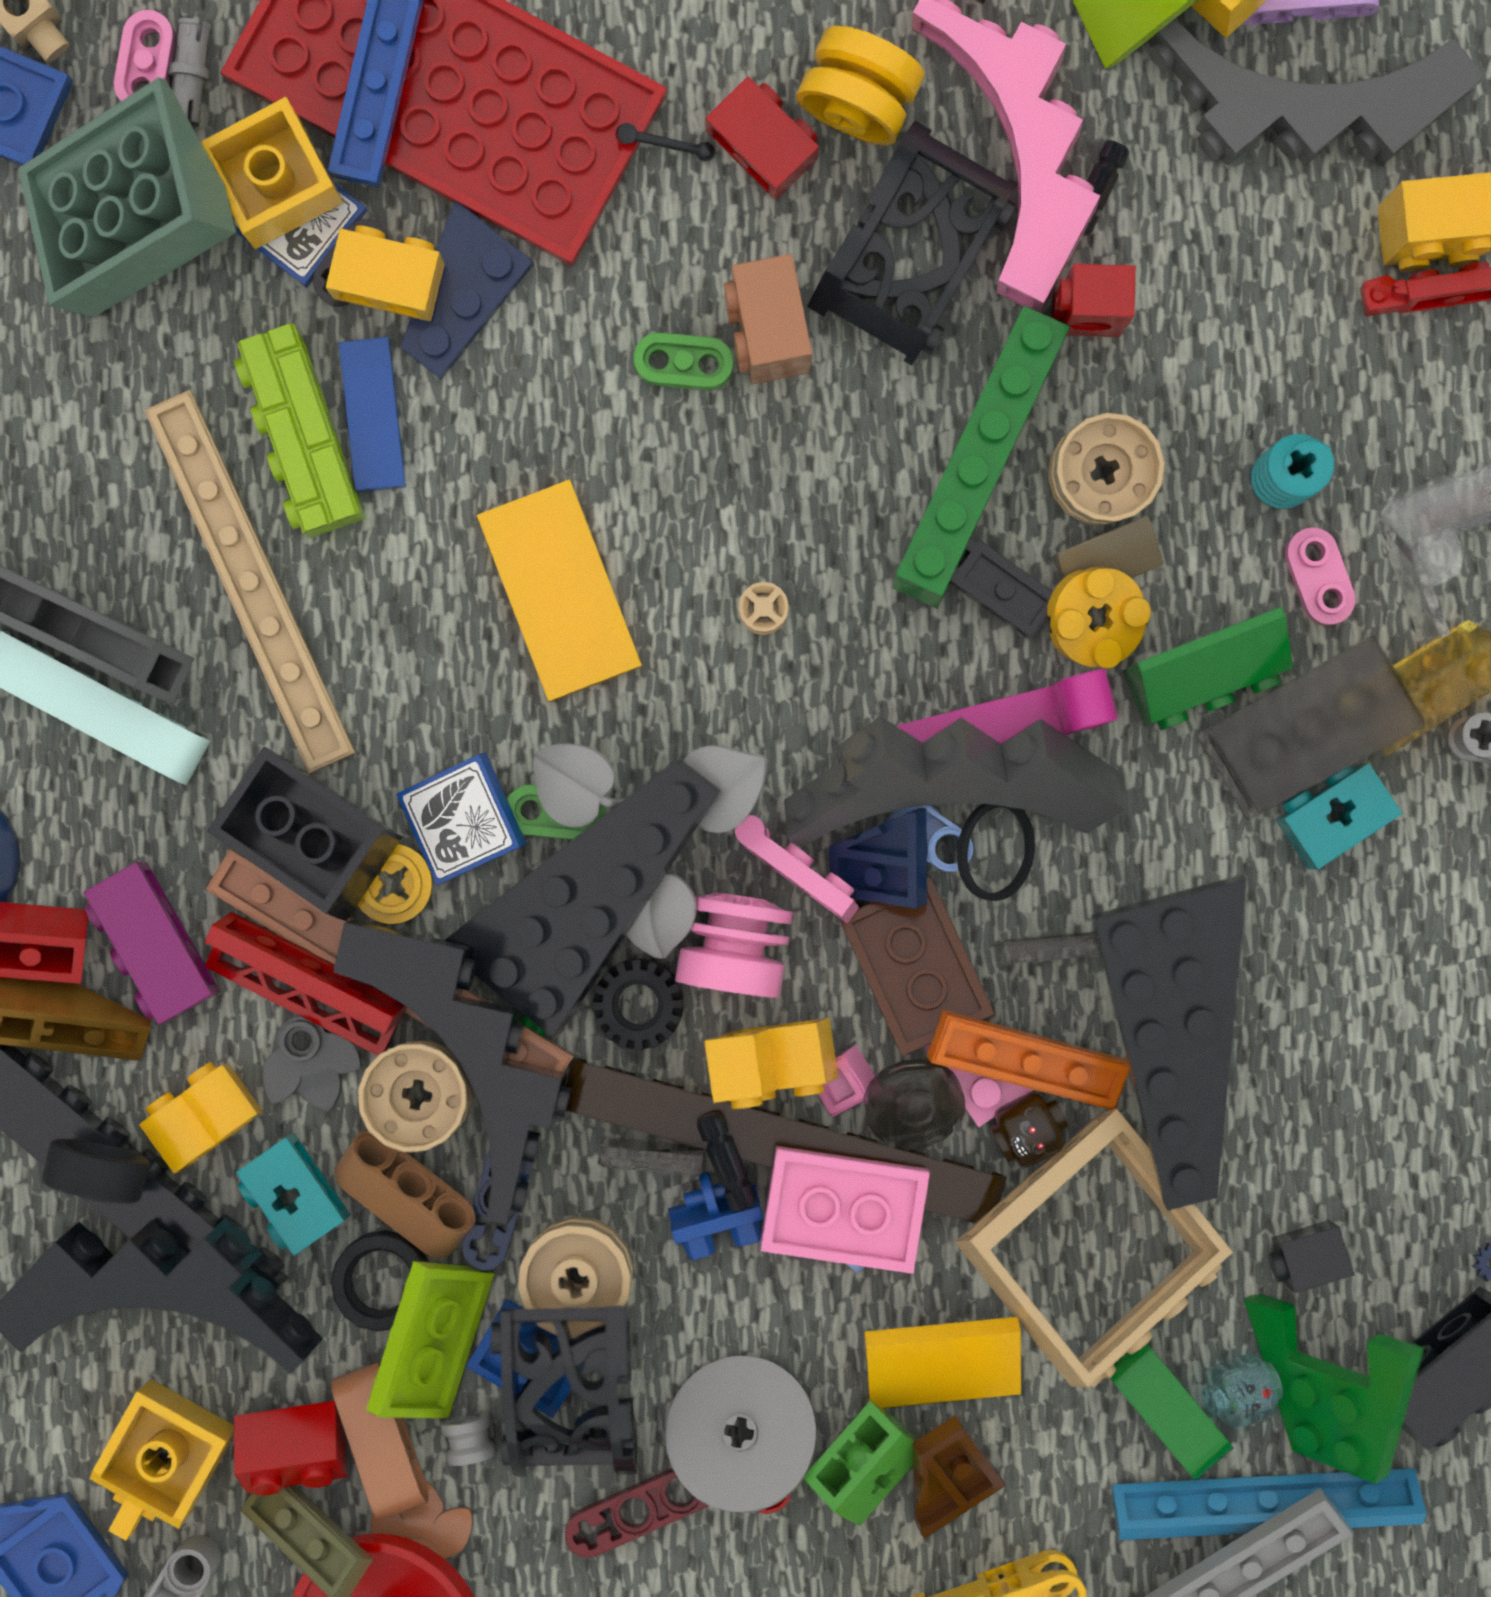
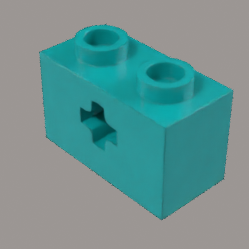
(1366, 811)
(314, 1211)

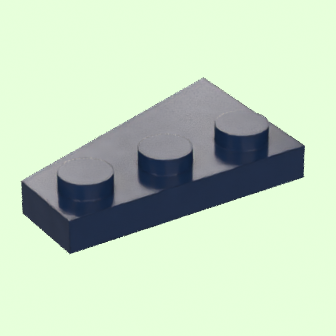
(475, 282)

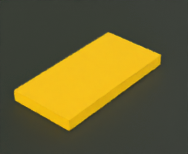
(559, 590)

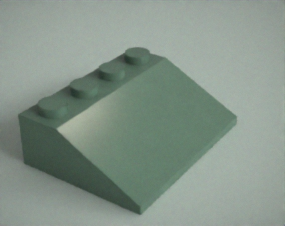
(123, 202)

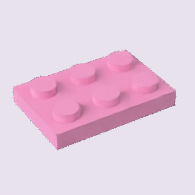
(844, 1209)

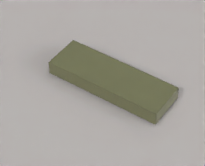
(309, 1539)

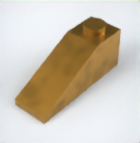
(68, 1020)

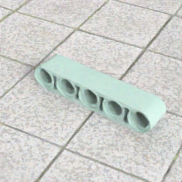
(99, 710)

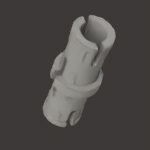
(189, 66)

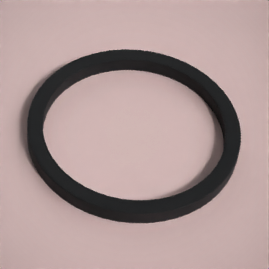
(962, 853)

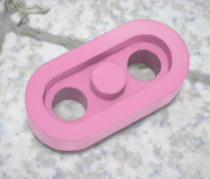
(139, 62)
(1316, 577)

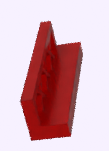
(309, 976)

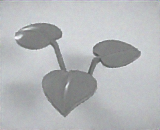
(575, 783)

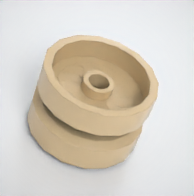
(583, 1245)

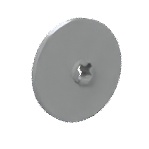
(764, 1467)

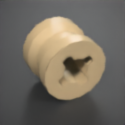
(759, 602)

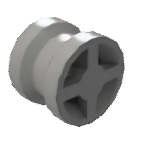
(468, 1439)

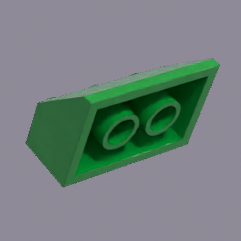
(1211, 669)

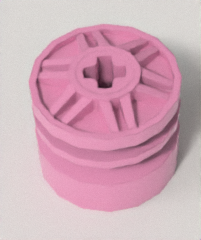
(735, 946)

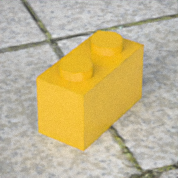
(385, 273)

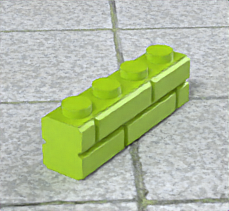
(300, 431)

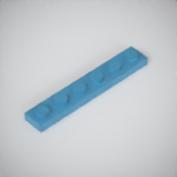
(1246, 1502)

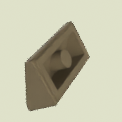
(1126, 548)

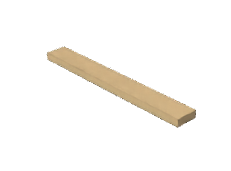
(250, 581)

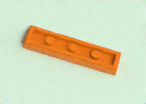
(1028, 1060)

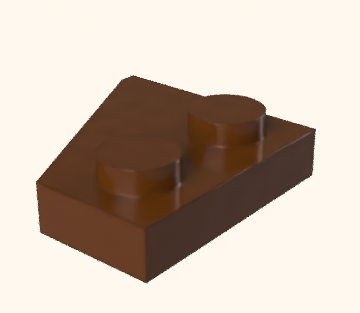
(949, 1476)

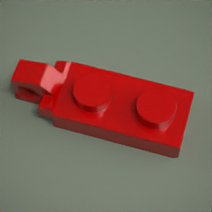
(1427, 290)

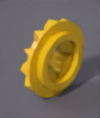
(418, 887)

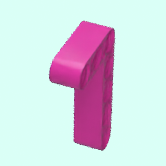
(1067, 705)

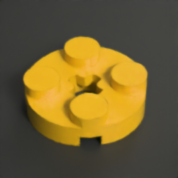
(1125, 616)

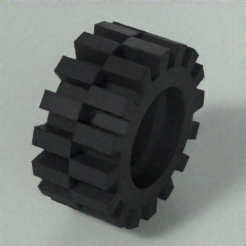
(607, 1004)

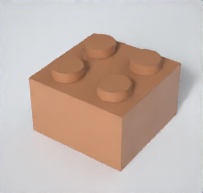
(771, 319)

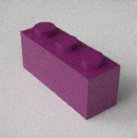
(150, 943)

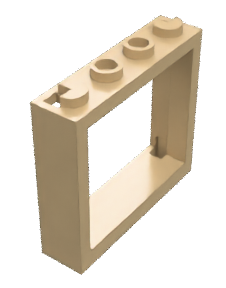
(1161, 1302)

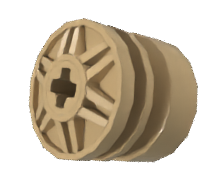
(1112, 440)
(392, 1113)

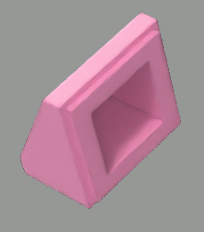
(852, 1082)

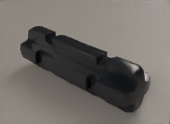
(1105, 175)
(726, 1161)

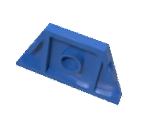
(55, 1551)

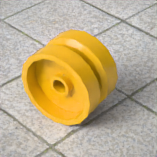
(860, 85)

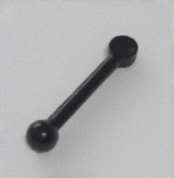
(627, 134)

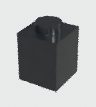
(1310, 1257)

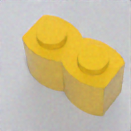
(199, 1117)

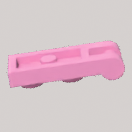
(794, 866)

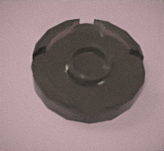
(914, 1103)

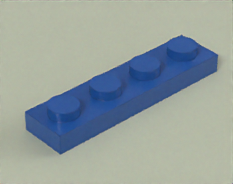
(374, 91)

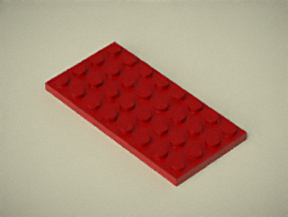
(488, 111)

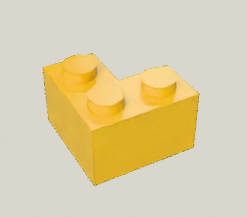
(757, 1061)

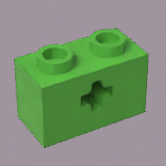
(863, 1464)

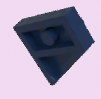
(886, 861)

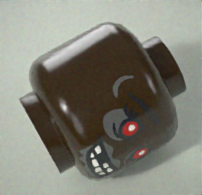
(1029, 1129)

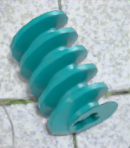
(1308, 459)

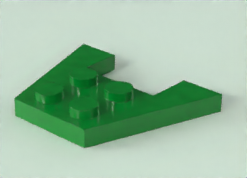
(1331, 1410)

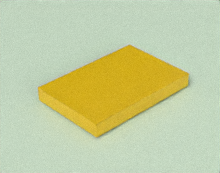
(944, 1362)

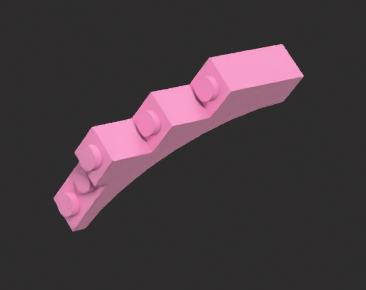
(1040, 134)

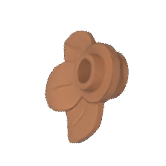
(430, 1525)

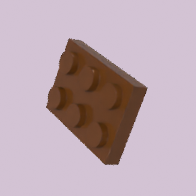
(915, 968)

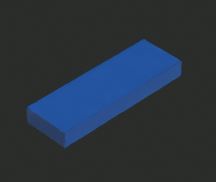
(372, 414)

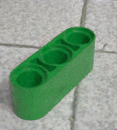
(1170, 1411)

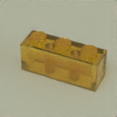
(1446, 676)

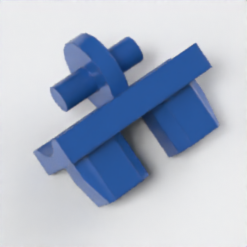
(709, 1213)

